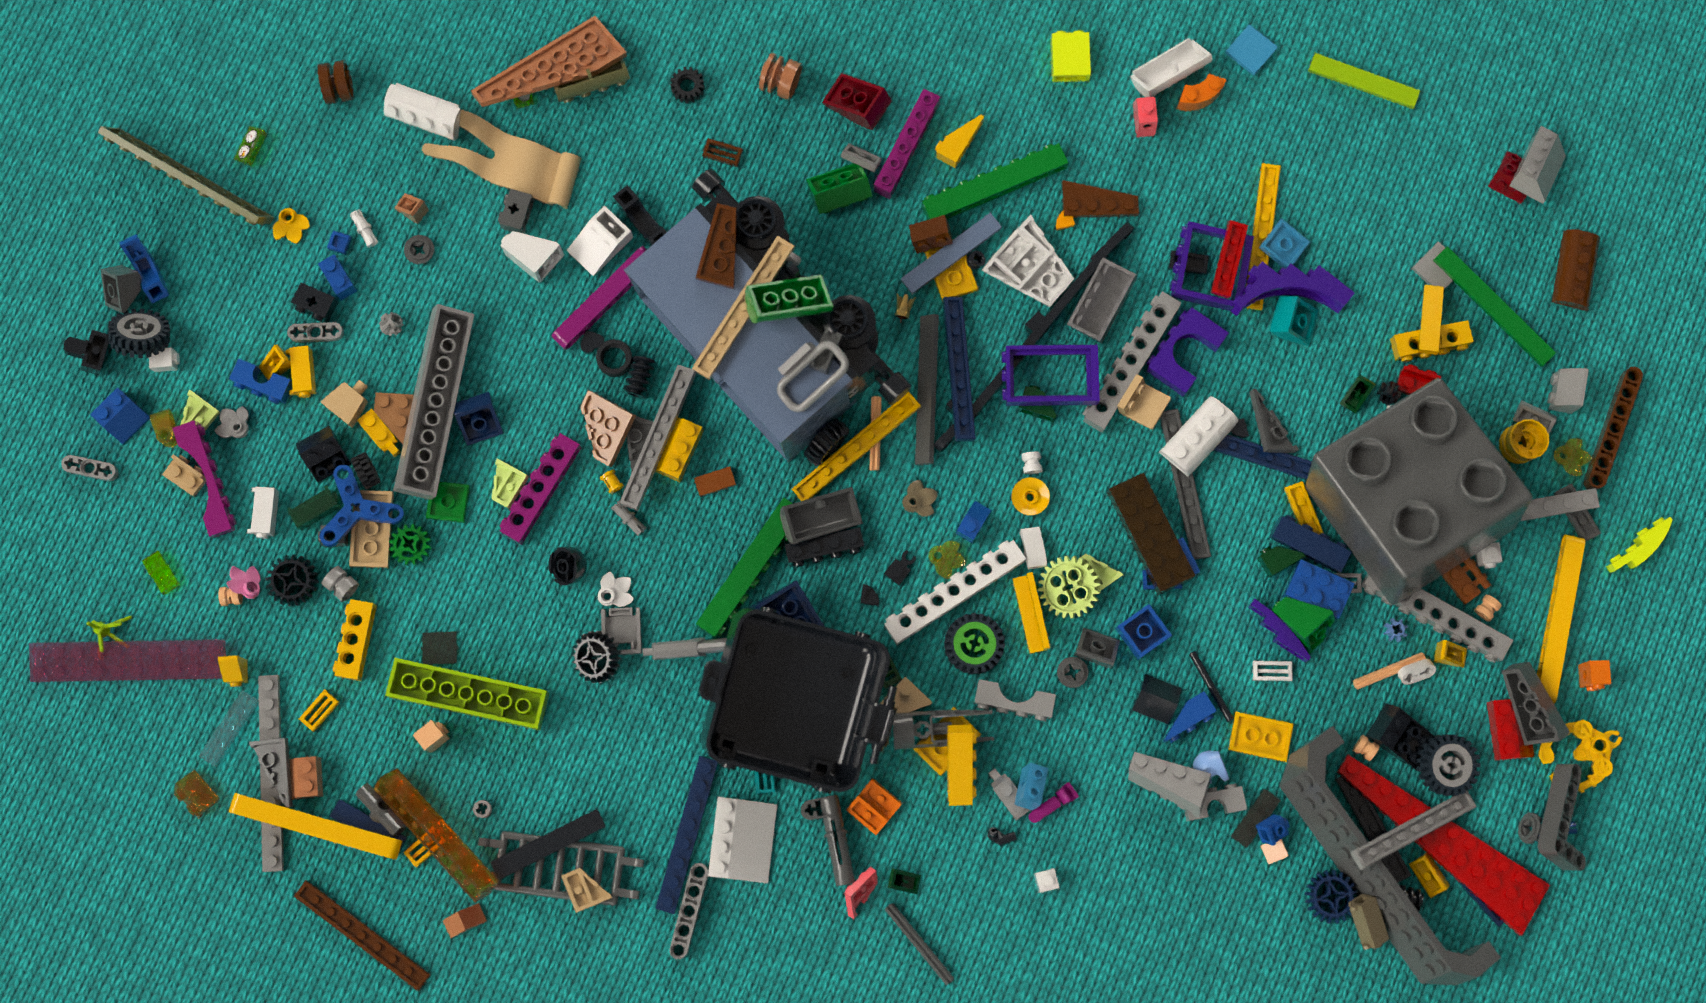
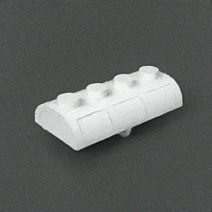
(1170, 67)
(422, 111)
(1199, 436)

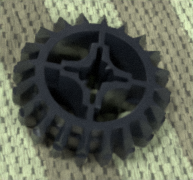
(826, 442)
(294, 573)
(600, 669)

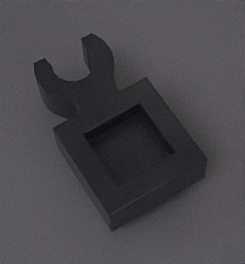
(898, 569)

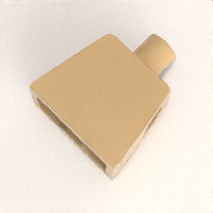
(347, 402)

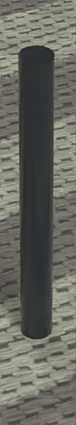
(1211, 686)

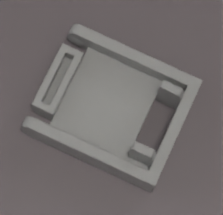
(623, 627)

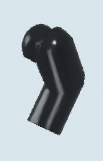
(1000, 838)

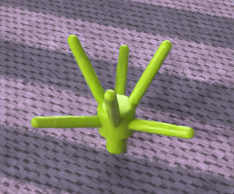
(103, 630)

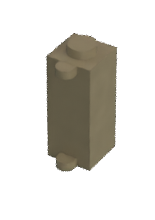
(1368, 921)

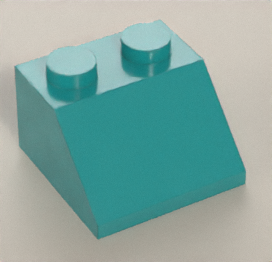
(1294, 320)

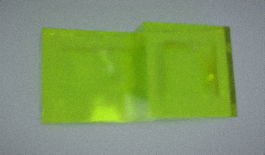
(161, 572)

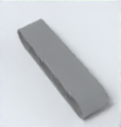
(691, 921)

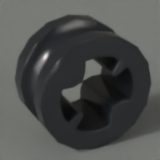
(977, 255)

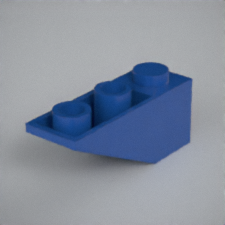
(1192, 712)

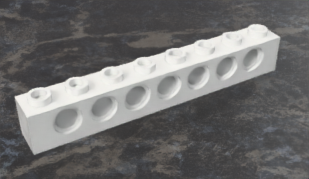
(1007, 549)

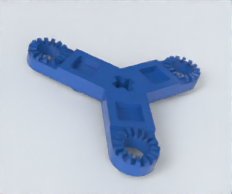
(369, 510)

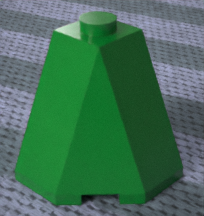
(1305, 621)

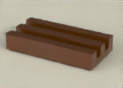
(721, 159)

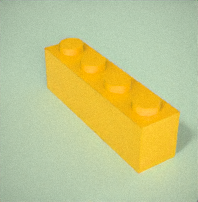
(960, 765)

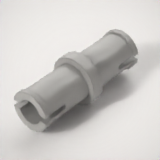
(629, 518)

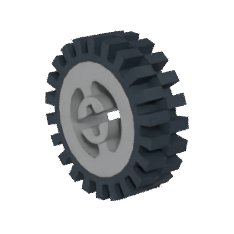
(139, 333)
(1463, 765)

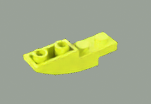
(1644, 545)

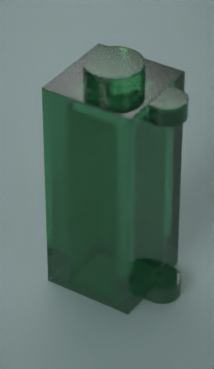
(315, 508)

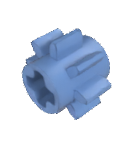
(1390, 631)

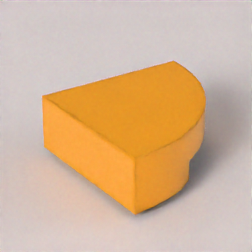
(1064, 221)

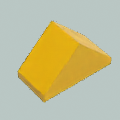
(275, 362)
(1450, 654)

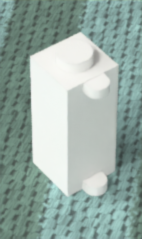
(264, 512)

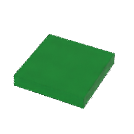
(449, 503)

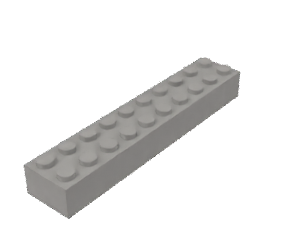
(433, 402)

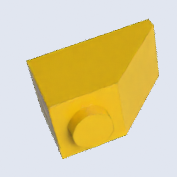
(233, 670)

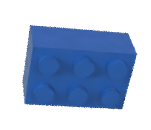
(1318, 588)

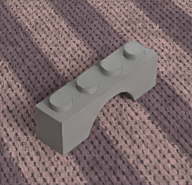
(989, 695)

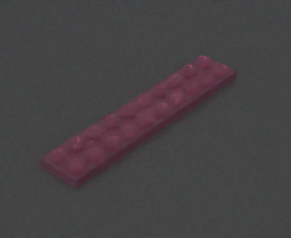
(126, 660)

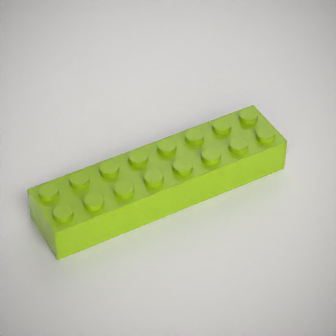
(467, 694)

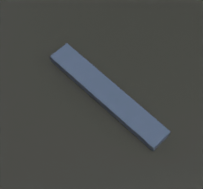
(951, 253)

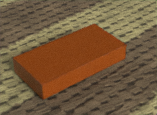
(715, 481)

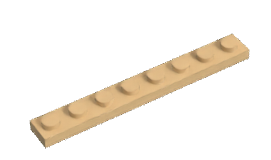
(738, 315)

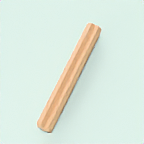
(875, 451)
(1386, 671)

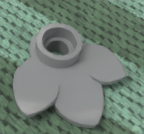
(232, 421)

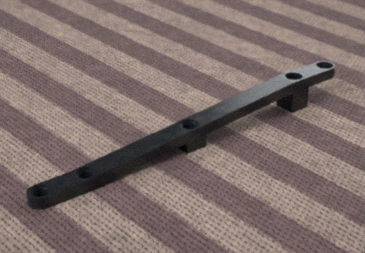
(1039, 325)

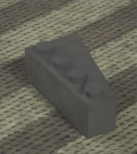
(1532, 706)

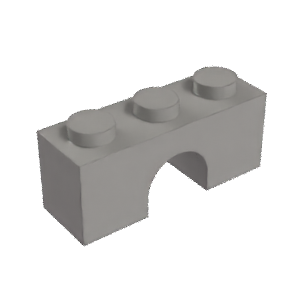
(1231, 798)

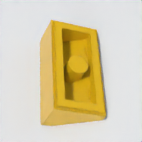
(1429, 875)

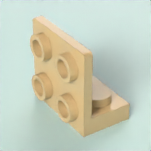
(1143, 403)

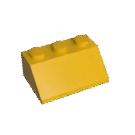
(679, 449)

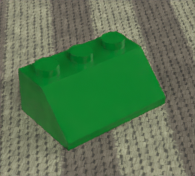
(839, 188)

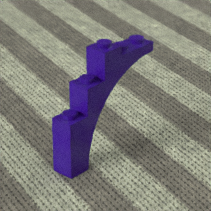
(1315, 285)

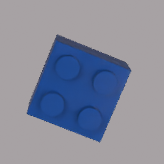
(1143, 632)

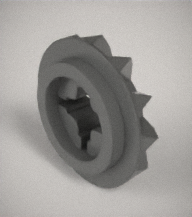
(419, 241)
(1076, 664)
(1526, 835)

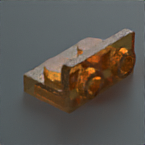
(195, 794)

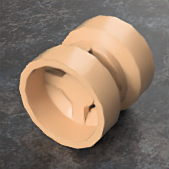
(228, 597)
(1488, 608)
(1364, 747)

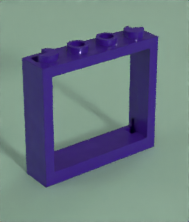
(1180, 265)

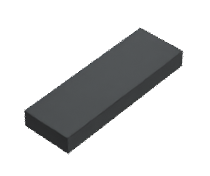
(1580, 520)

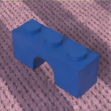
(245, 376)

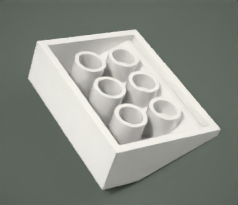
(742, 840)

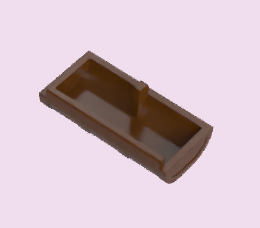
(1576, 269)

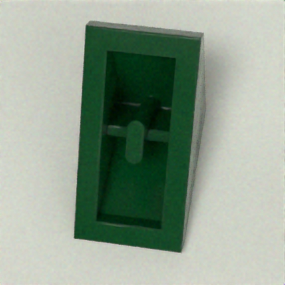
(1357, 393)
(904, 881)

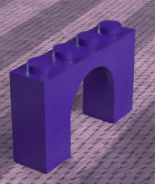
(1193, 326)

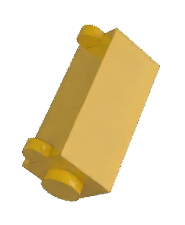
(302, 371)

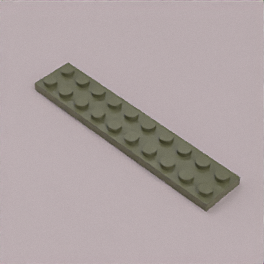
(189, 177)

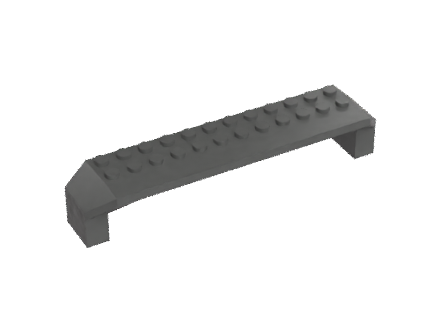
(1334, 829)

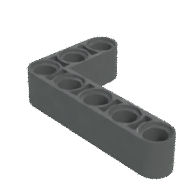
(1558, 817)

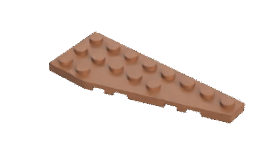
(555, 64)

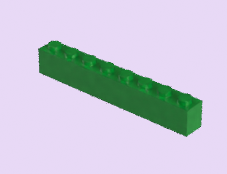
(996, 183)
(744, 575)

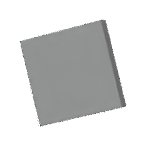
(1429, 270)

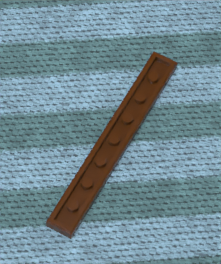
(362, 935)

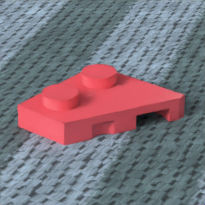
(860, 891)

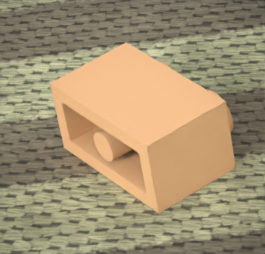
(432, 735)

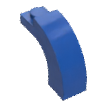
(143, 262)

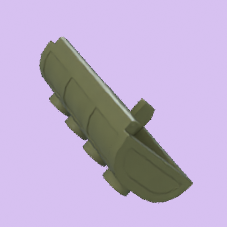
(615, 74)

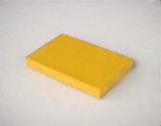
(956, 280)
(1260, 736)
(937, 756)

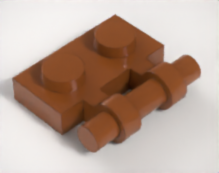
(1462, 584)

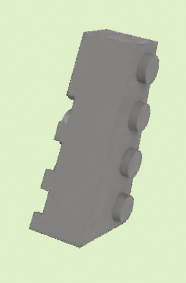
(1171, 781)

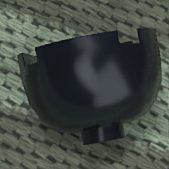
(567, 565)

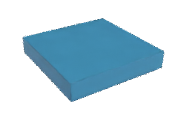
(1251, 50)
(1284, 244)

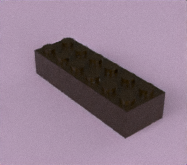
(1150, 534)

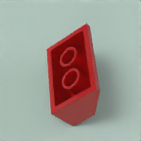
(1505, 732)

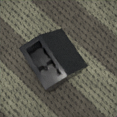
(322, 453)

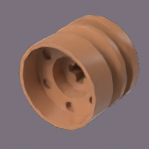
(780, 76)

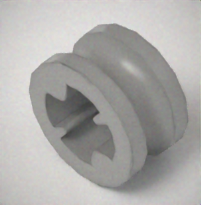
(477, 806)

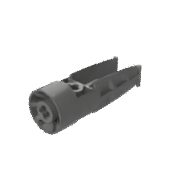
(905, 730)

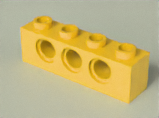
(1459, 331)
(355, 670)

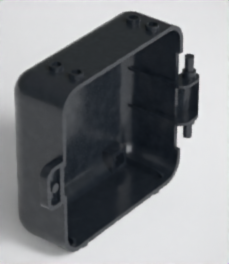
(796, 700)

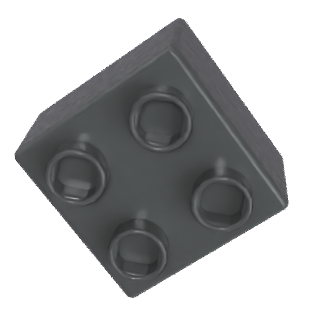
(1416, 490)

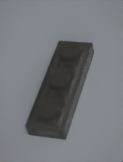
(1259, 811)

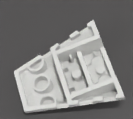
(1030, 264)

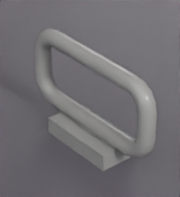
(798, 362)

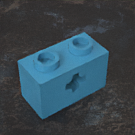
(1031, 786)

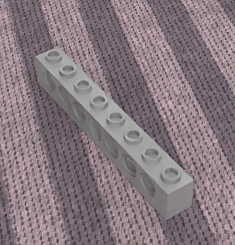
(1169, 307)
(1499, 642)

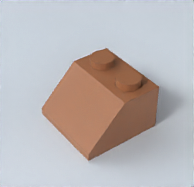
(306, 777)

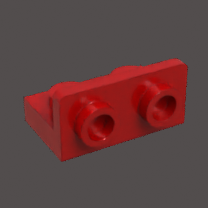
(1412, 378)

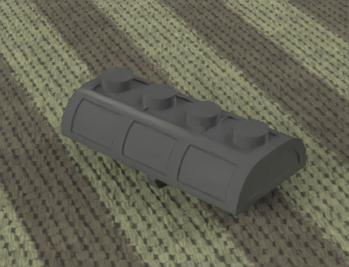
(820, 515)

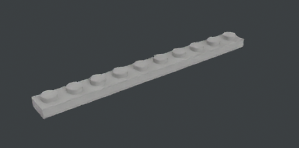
(270, 729)

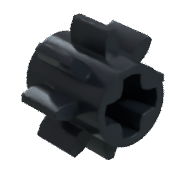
(1389, 392)

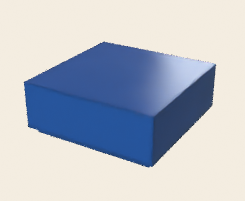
(339, 242)

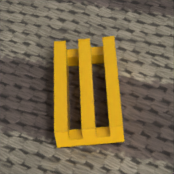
(330, 698)
(412, 858)

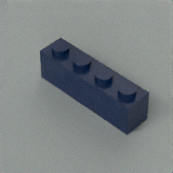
(1313, 545)

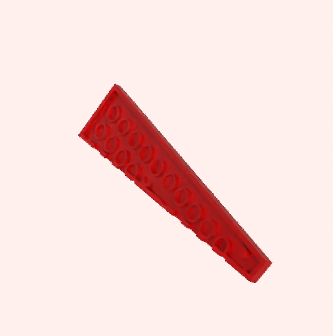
(1486, 872)

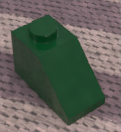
(1043, 412)
(1278, 559)

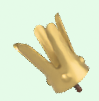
(903, 307)

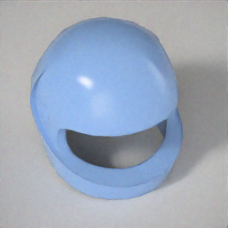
(1211, 763)

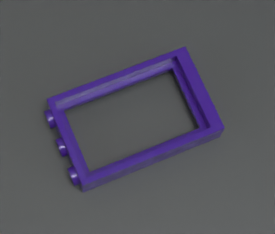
(1092, 375)

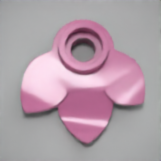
(243, 581)

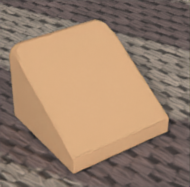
(1275, 852)

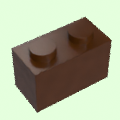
(930, 234)

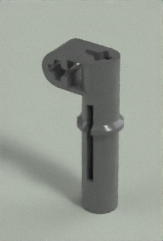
(832, 811)

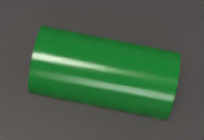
(787, 299)

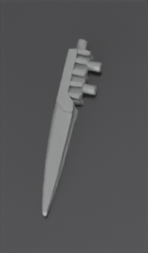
(684, 648)

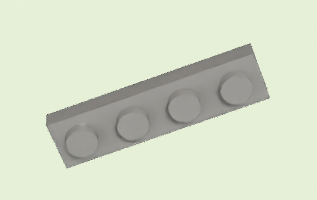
(1561, 504)

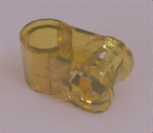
(163, 424)

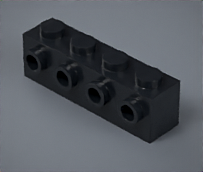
(825, 546)

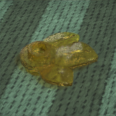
(1574, 457)
(949, 559)

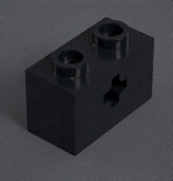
(306, 295)

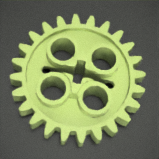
(1086, 581)

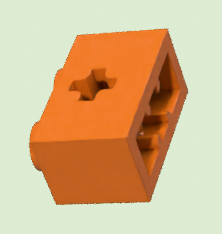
(1594, 675)

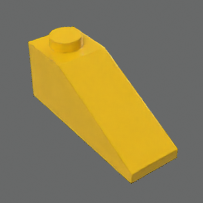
(957, 142)

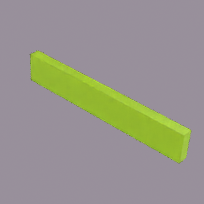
(1364, 81)

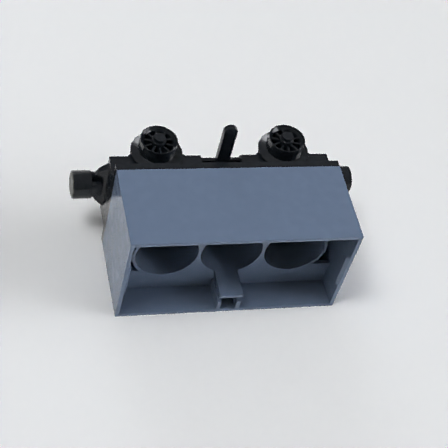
(750, 370)

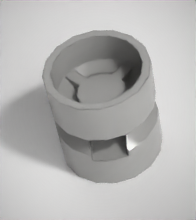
(338, 582)

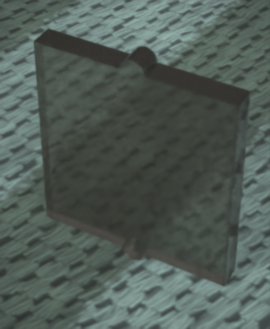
(439, 648)

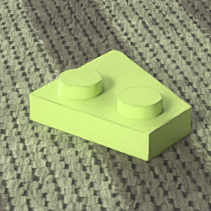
(199, 410)
(507, 484)
(1106, 574)

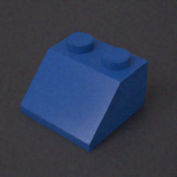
(120, 415)

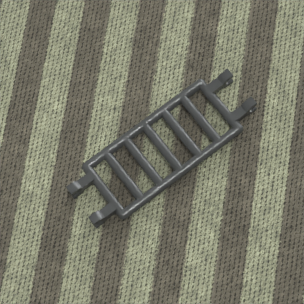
(582, 846)

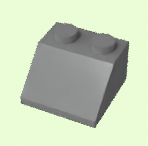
(1568, 389)

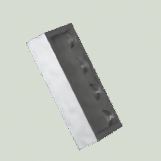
(1102, 300)

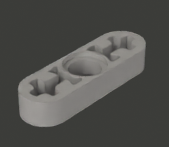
(321, 338)
(95, 474)

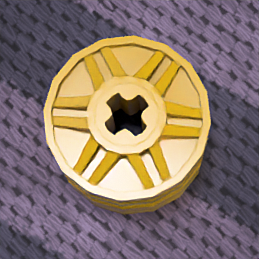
(1531, 434)

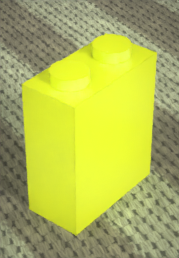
(1070, 56)

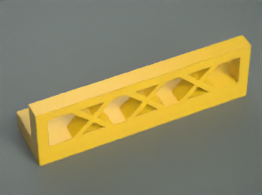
(1031, 613)

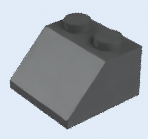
(120, 286)

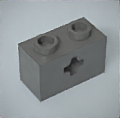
(517, 221)

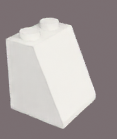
(532, 253)

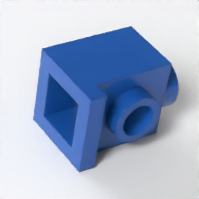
(1273, 829)

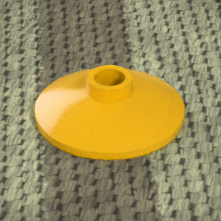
(1032, 487)

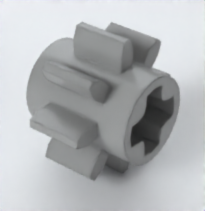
(391, 324)

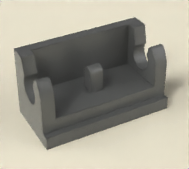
(825, 359)

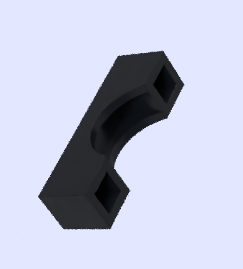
(638, 215)

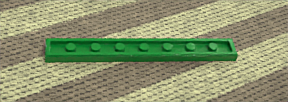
(1494, 306)

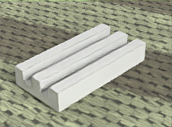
(1255, 671)

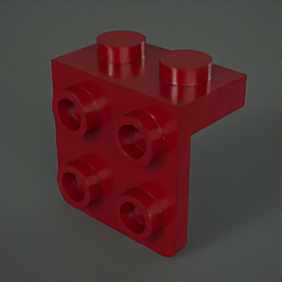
(1504, 175)

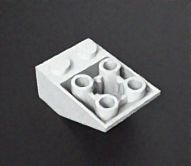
(600, 241)

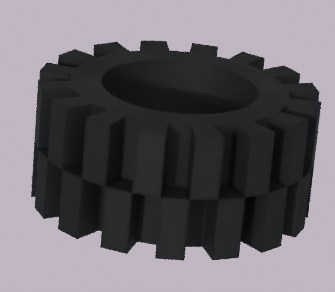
(687, 95)
(365, 470)

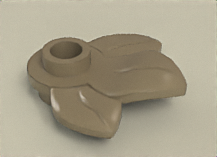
(922, 497)

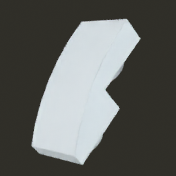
(1033, 547)

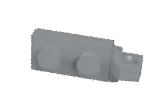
(1007, 793)

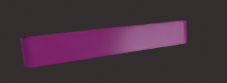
(596, 305)

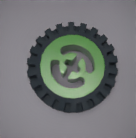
(955, 637)

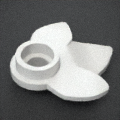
(617, 588)

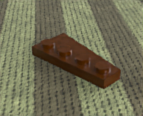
(1091, 201)
(718, 256)

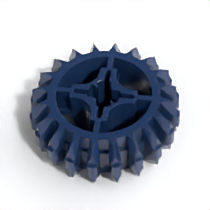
(1348, 893)

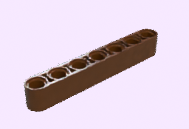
(1619, 422)

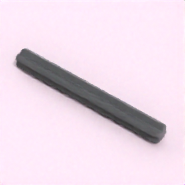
(919, 944)

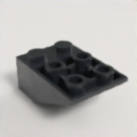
(1399, 735)

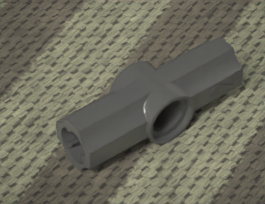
(380, 811)

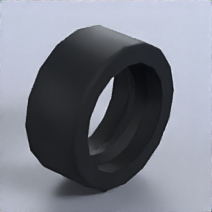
(614, 344)

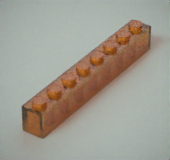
(436, 835)

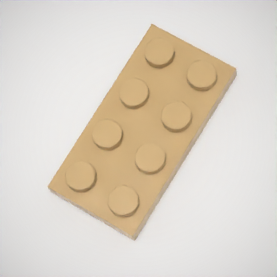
(371, 539)

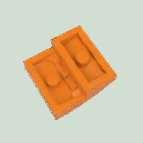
(874, 806)

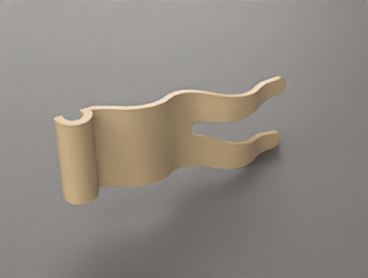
(516, 163)

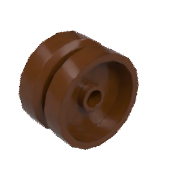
(335, 82)

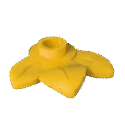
(291, 229)

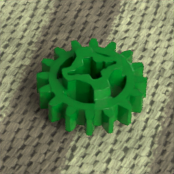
(416, 540)

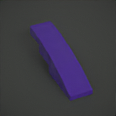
(1284, 636)

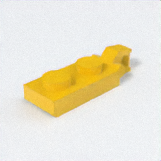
(379, 432)

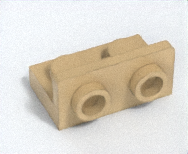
(185, 476)

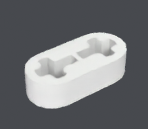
(1416, 671)

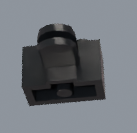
(91, 351)

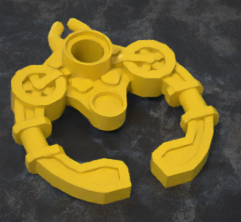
(1585, 751)

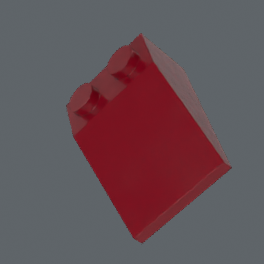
(858, 100)

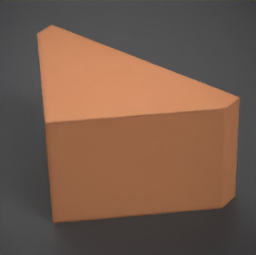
(412, 208)
(464, 920)

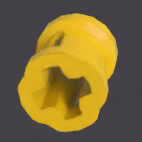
(611, 481)

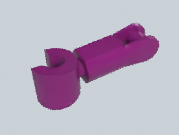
(1064, 795)

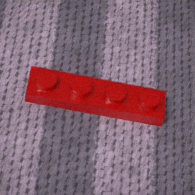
(1229, 259)

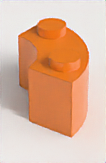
(1202, 94)

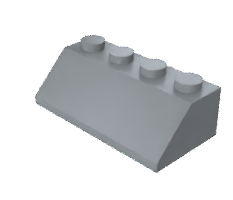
(1539, 165)

